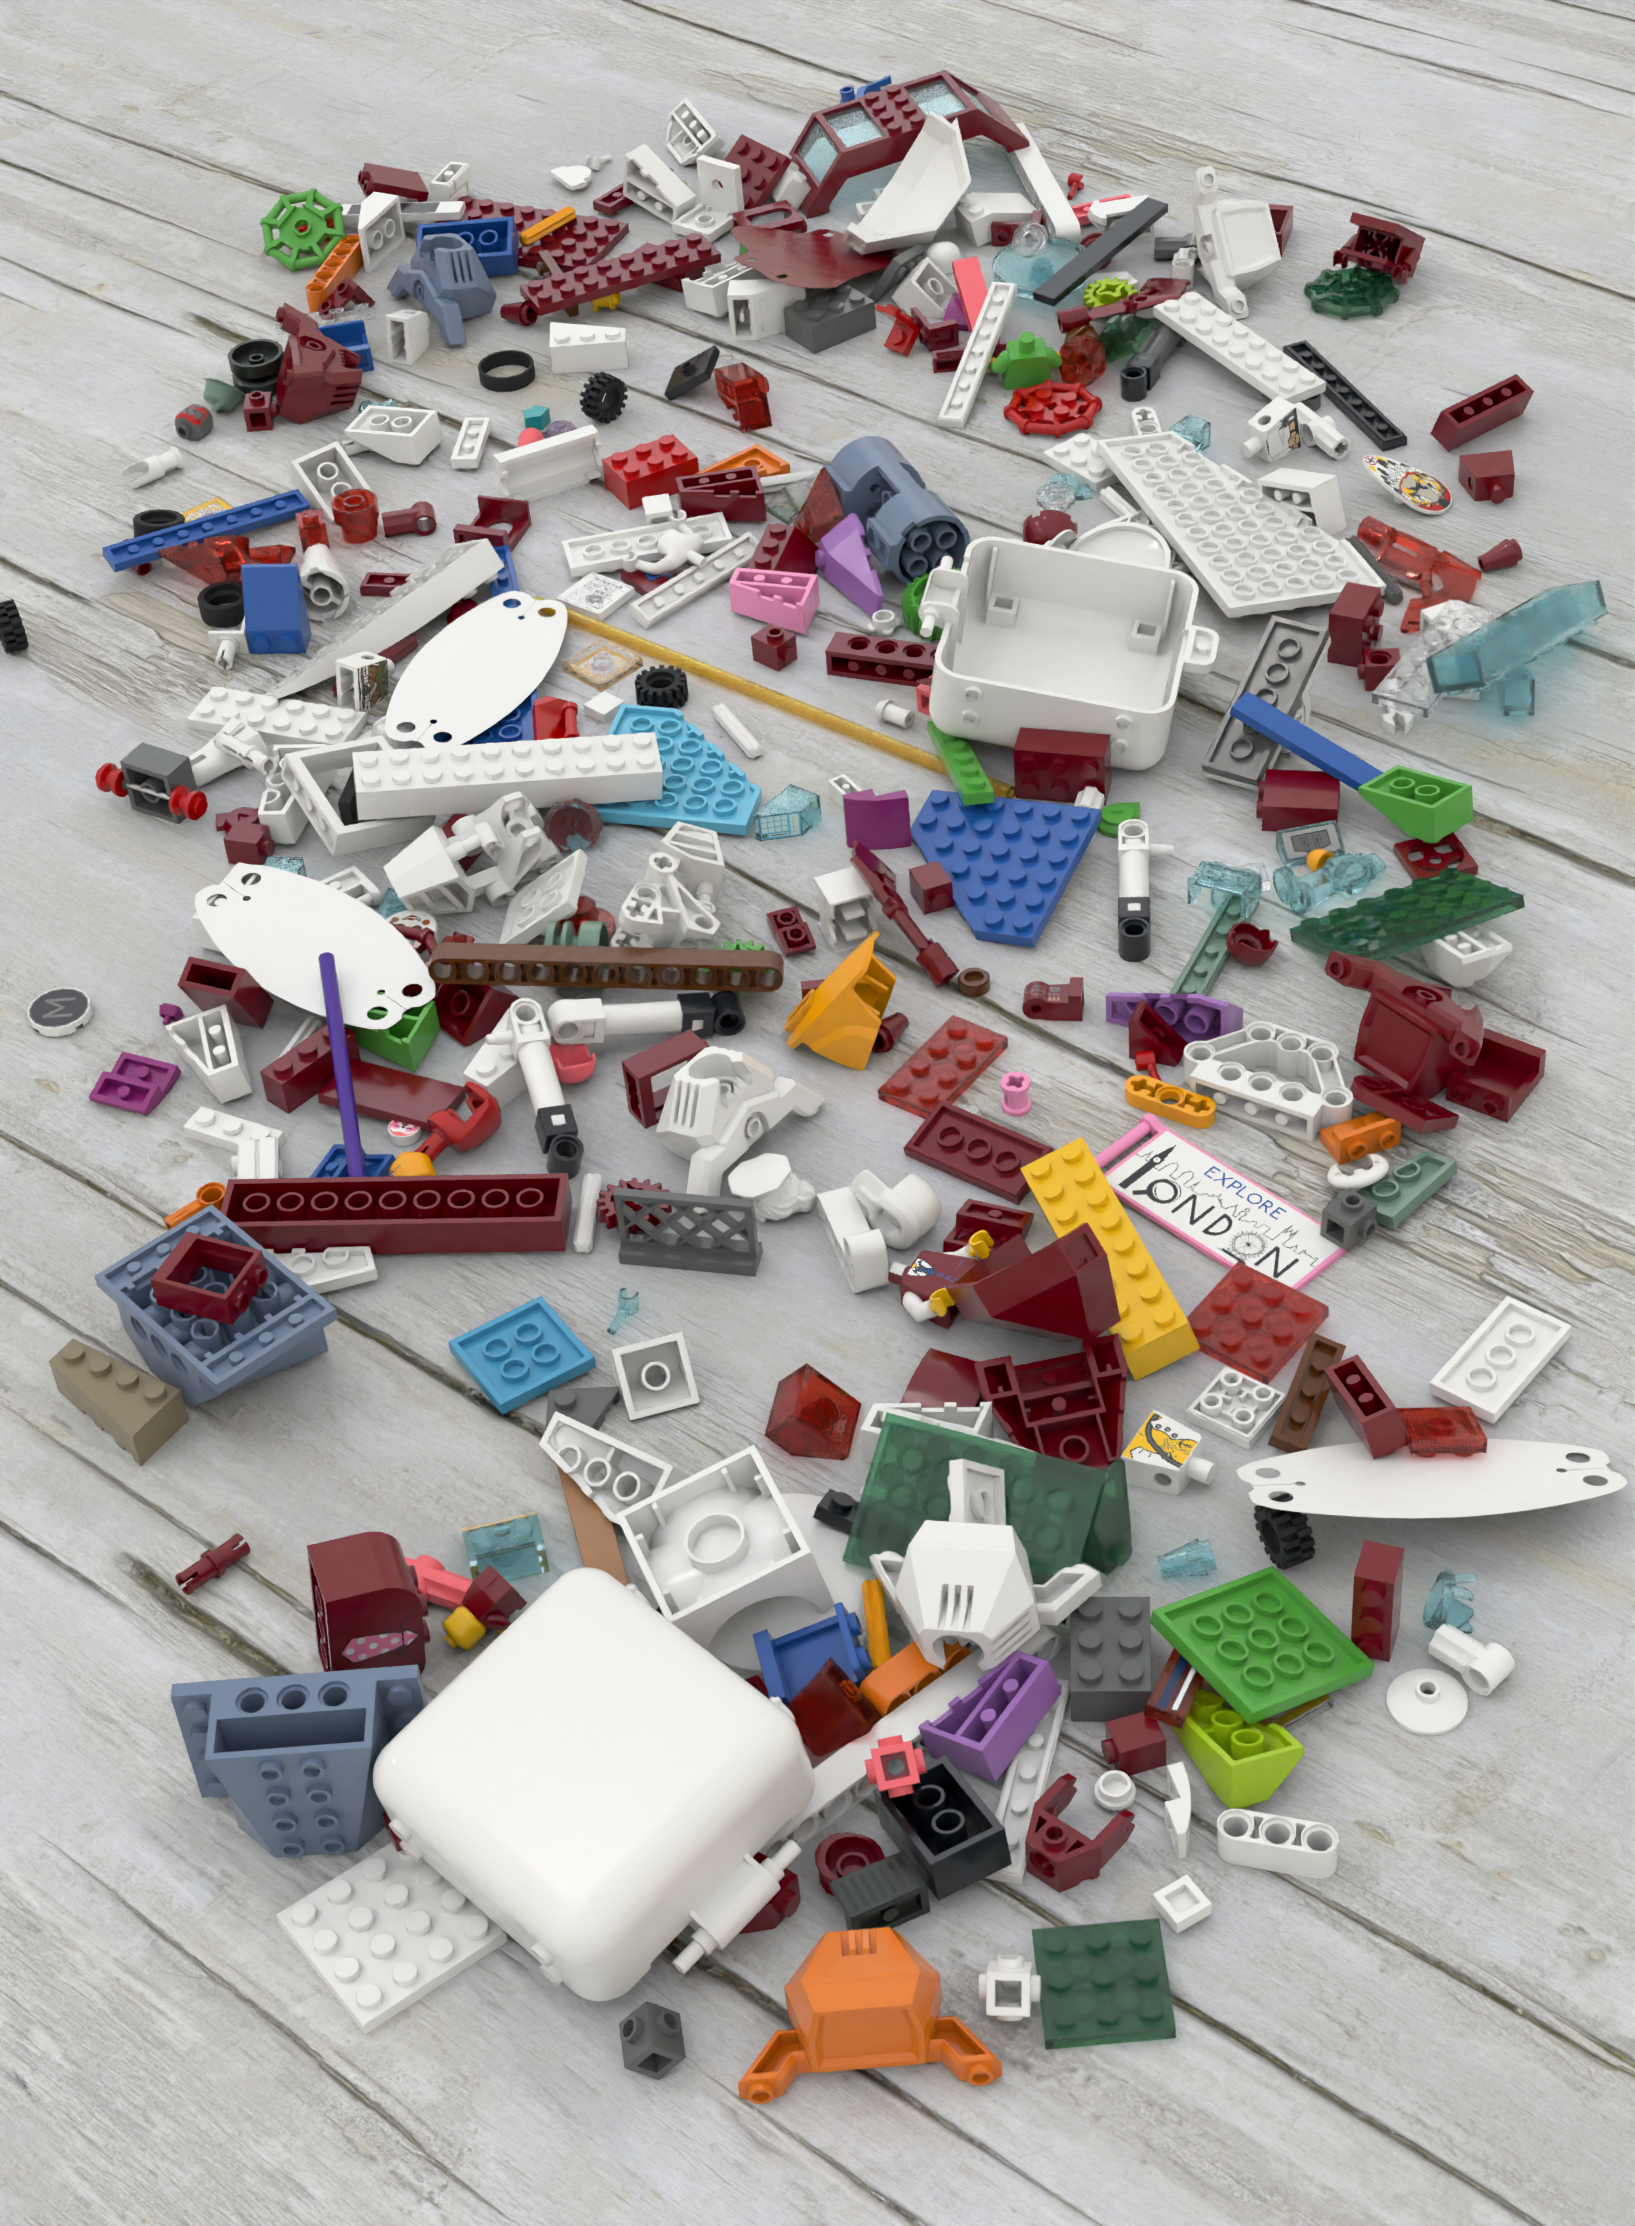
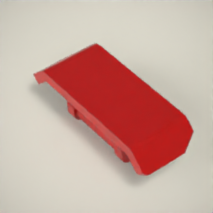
(554, 718)

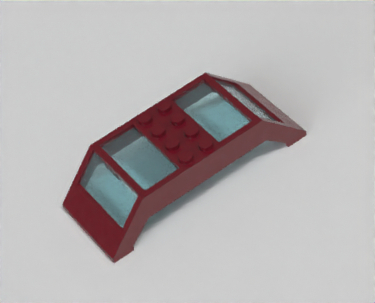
(884, 126)

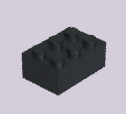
(945, 1829)

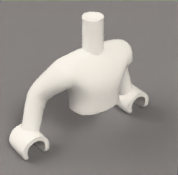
(676, 545)

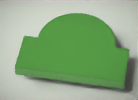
(1115, 815)

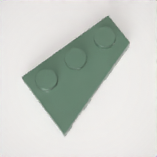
(1408, 1187)

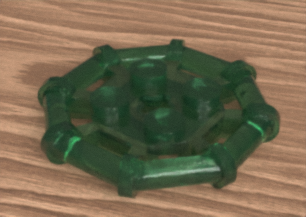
(1351, 292)

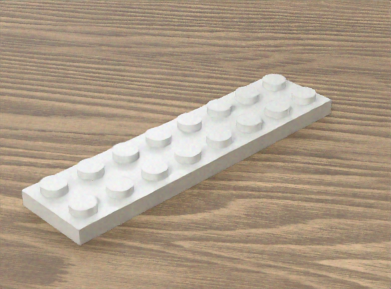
(1239, 348)

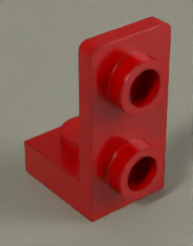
(903, 331)

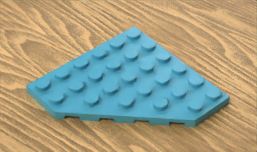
(697, 778)

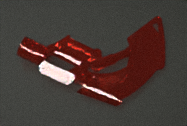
(1456, 575)

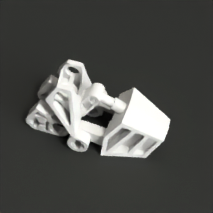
(509, 831)
(676, 893)

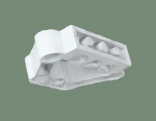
(1220, 1072)

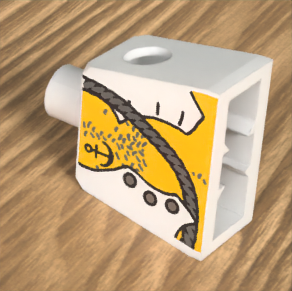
(1166, 1456)

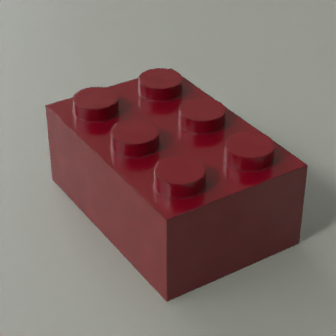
(1060, 764)

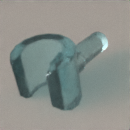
(626, 1307)

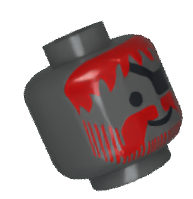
(194, 422)

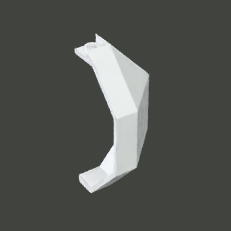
(919, 194)

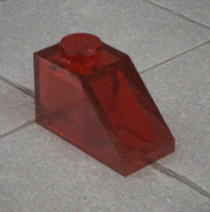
(312, 528)

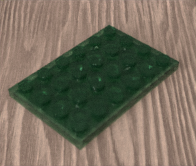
(1408, 916)
(1045, 1497)

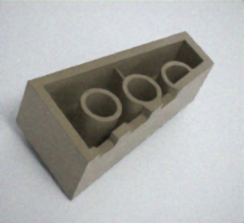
(119, 1398)

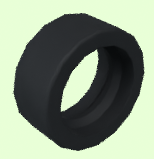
(155, 520)
(218, 594)

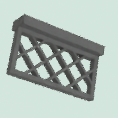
(685, 1248)

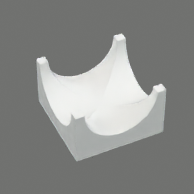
(721, 1546)

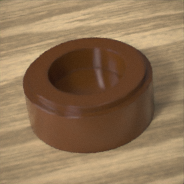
(974, 982)

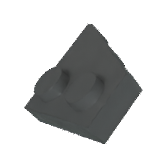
(582, 1404)

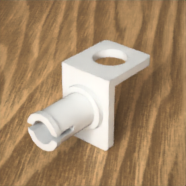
(228, 644)

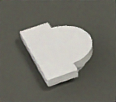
(572, 177)

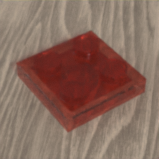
(1442, 1431)

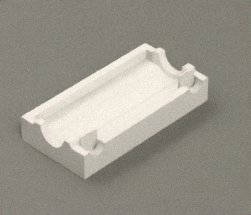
(550, 465)

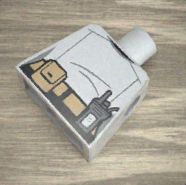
(1273, 431)

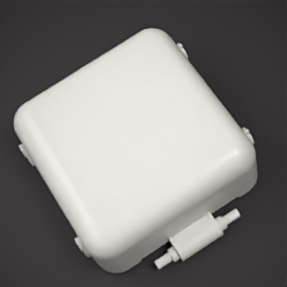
(1061, 646)
(600, 1787)

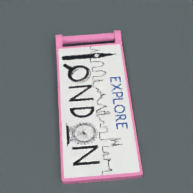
(1216, 1206)

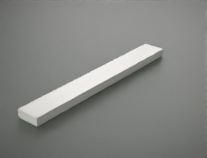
(977, 355)

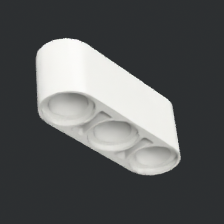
(1277, 1843)

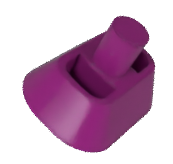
(170, 1012)

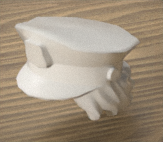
(771, 1187)

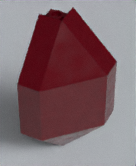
(1050, 1294)

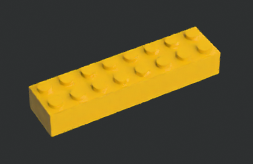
(1075, 1191)

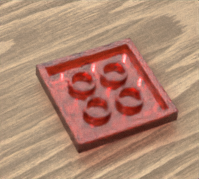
(1254, 1322)

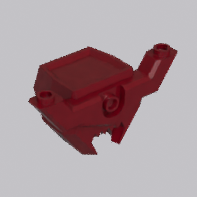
(315, 371)
(1409, 1027)

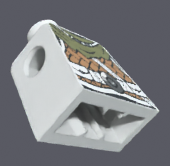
(362, 680)

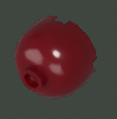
(1046, 526)

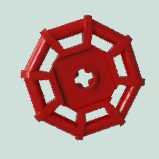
(1050, 405)

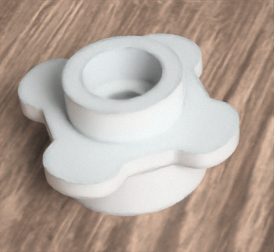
(883, 622)

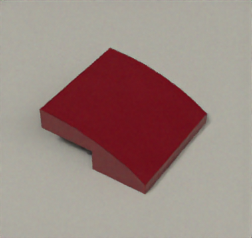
(998, 1221)
(943, 1379)

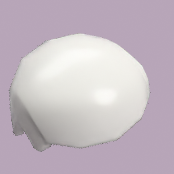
(943, 254)

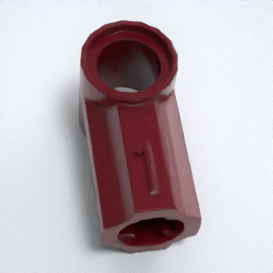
(408, 520)

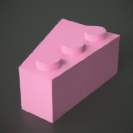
(775, 597)

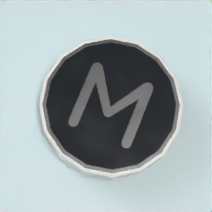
(59, 1011)

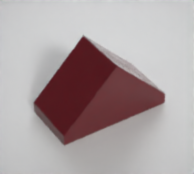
(1153, 1033)

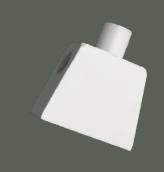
(407, 335)

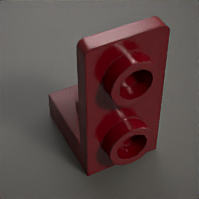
(1003, 232)
(341, 296)
(936, 335)

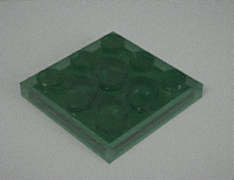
(1103, 1984)

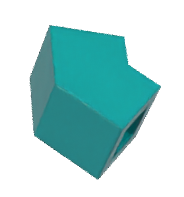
(536, 417)

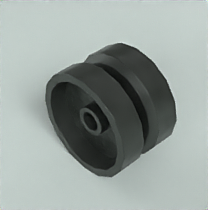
(256, 365)

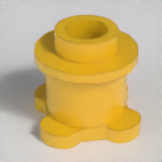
(608, 301)

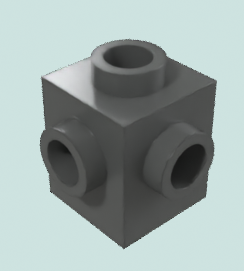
(1348, 1220)
(652, 2040)

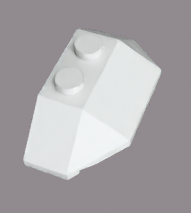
(691, 134)
(1465, 955)

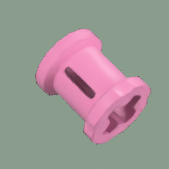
(1015, 1090)

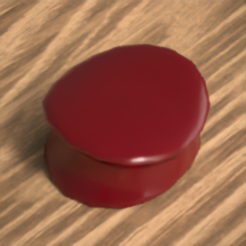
(844, 1854)

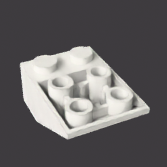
(759, 306)

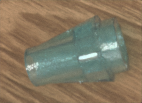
(1188, 1560)

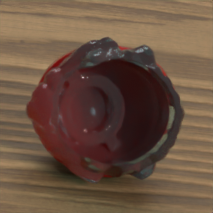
(573, 825)

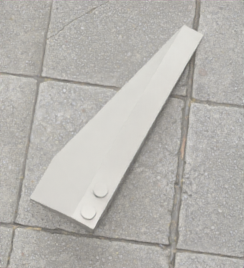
(425, 595)

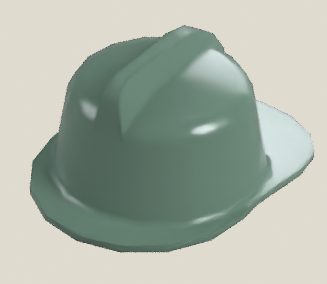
(221, 395)

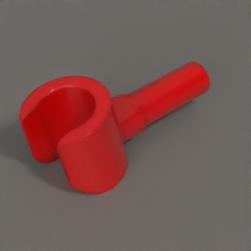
(1075, 184)
(1146, 1061)

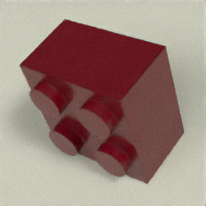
(1354, 623)

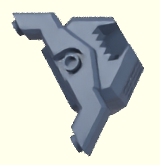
(448, 282)

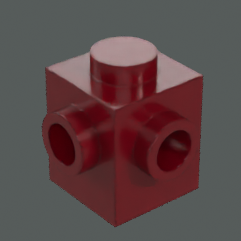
(260, 411)
(774, 647)

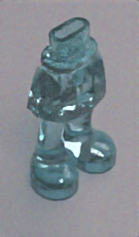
(1339, 875)

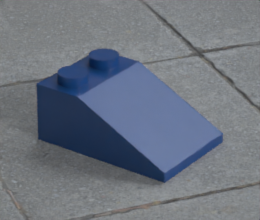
(275, 609)

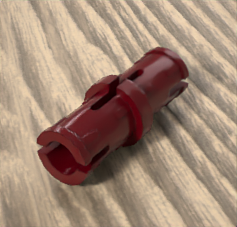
(212, 1564)

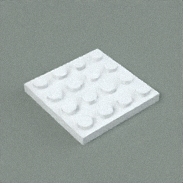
(388, 1934)

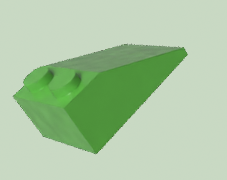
(1420, 802)

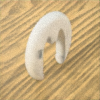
(1361, 1177)

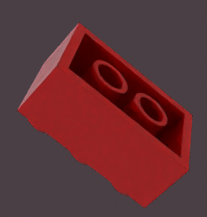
(648, 470)

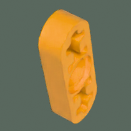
(1191, 1110)

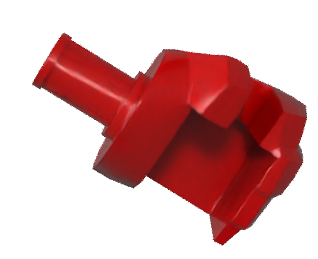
(463, 1136)

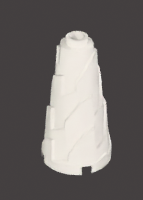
(323, 584)

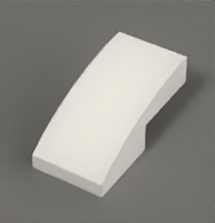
(1178, 1809)

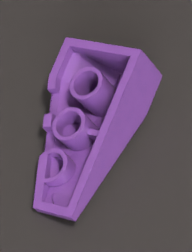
(849, 564)
(1190, 1015)

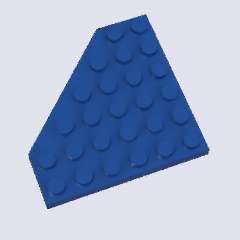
(1004, 859)

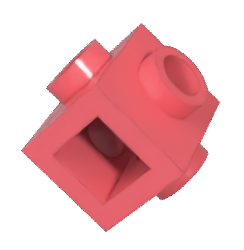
(890, 1749)

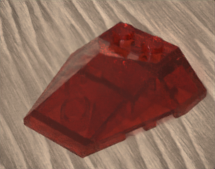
(223, 556)

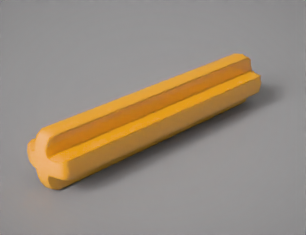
(547, 225)
(876, 1622)

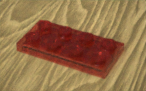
(943, 1067)

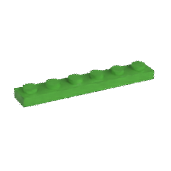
(962, 767)

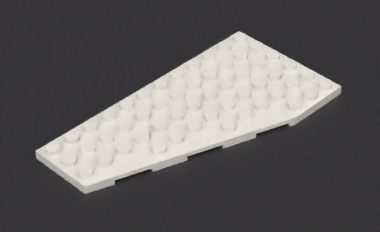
(1229, 534)

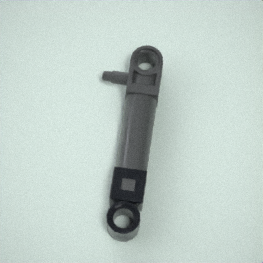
(1144, 366)

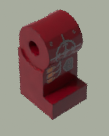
(1054, 1001)

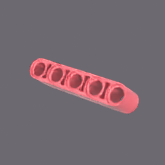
(970, 288)

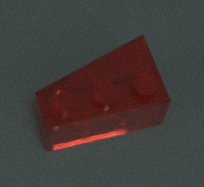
(745, 393)

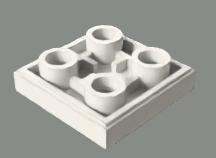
(1236, 1407)

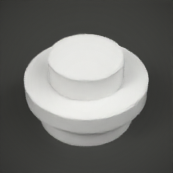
(1115, 1790)

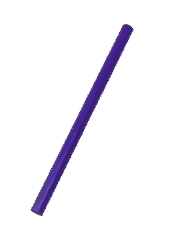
(341, 1066)

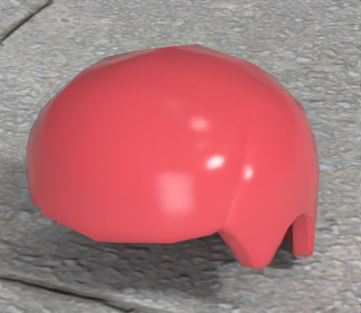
(572, 1062)

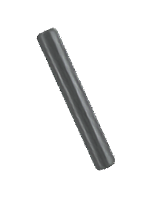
(1392, 591)

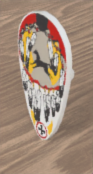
(1409, 484)

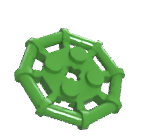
(308, 240)

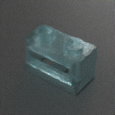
(1225, 880)

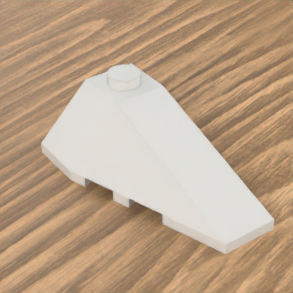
(605, 1467)

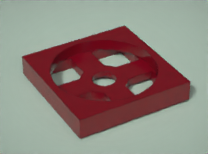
(1417, 868)

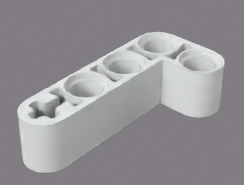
(857, 1247)

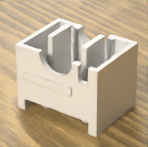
(845, 909)

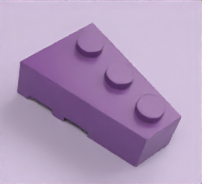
(994, 1719)

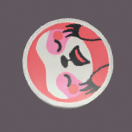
(404, 1134)

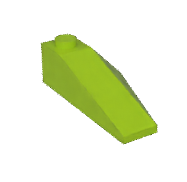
(1237, 1758)

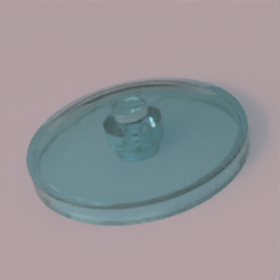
(1033, 272)

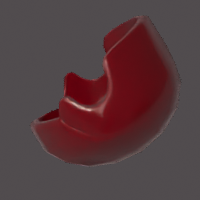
(1249, 944)

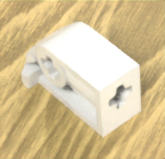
(1108, 213)

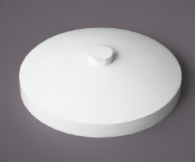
(1125, 542)

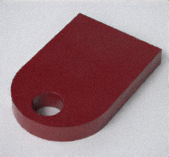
(1411, 1111)

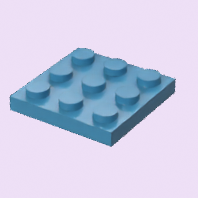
(522, 1354)

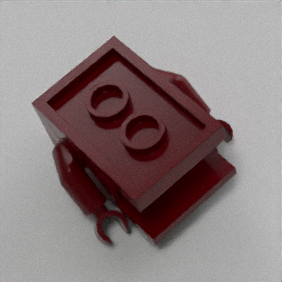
(1381, 248)

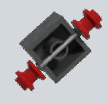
(156, 783)

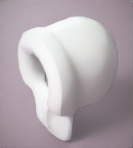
(899, 1212)

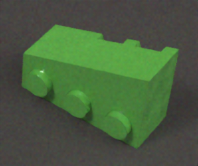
(406, 1040)

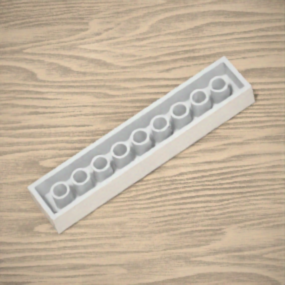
(478, 775)

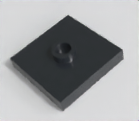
(692, 373)

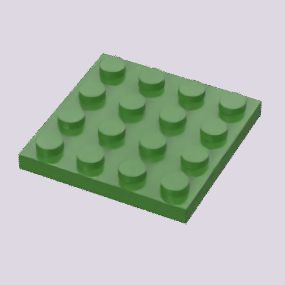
(1261, 1644)

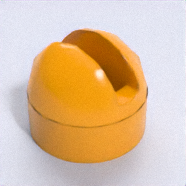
(1317, 858)

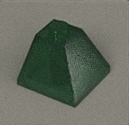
(1124, 336)
(1111, 1531)

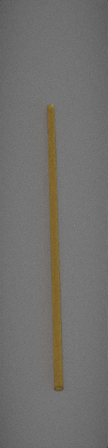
(767, 695)

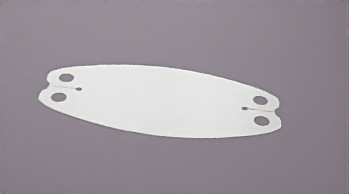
(476, 670)
(294, 922)
(1404, 1485)

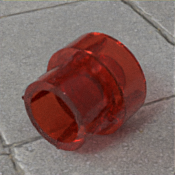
(357, 514)

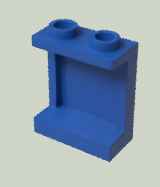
(353, 337)
(796, 1657)

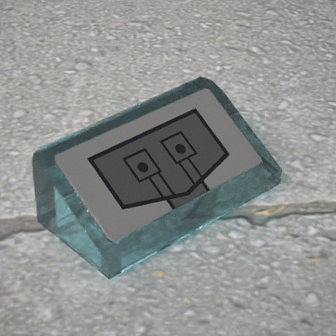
(1296, 843)

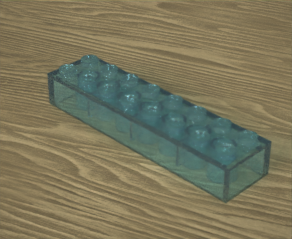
(1516, 638)

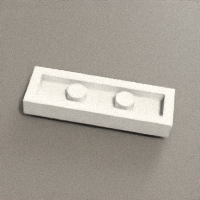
(471, 442)
(226, 1130)

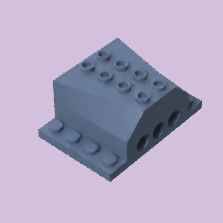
(207, 1355)
(298, 1751)

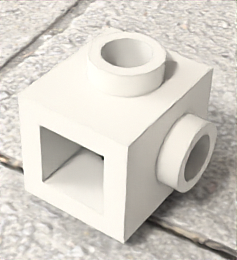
(1005, 2003)

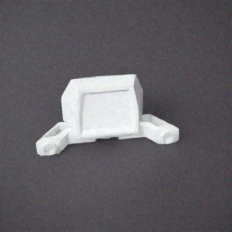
(1232, 242)
(723, 1107)
(975, 1588)

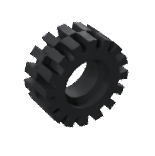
(594, 393)
(11, 628)
(662, 687)
(1284, 1534)

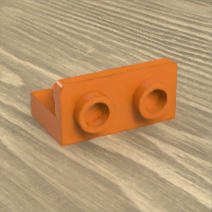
(1361, 1136)

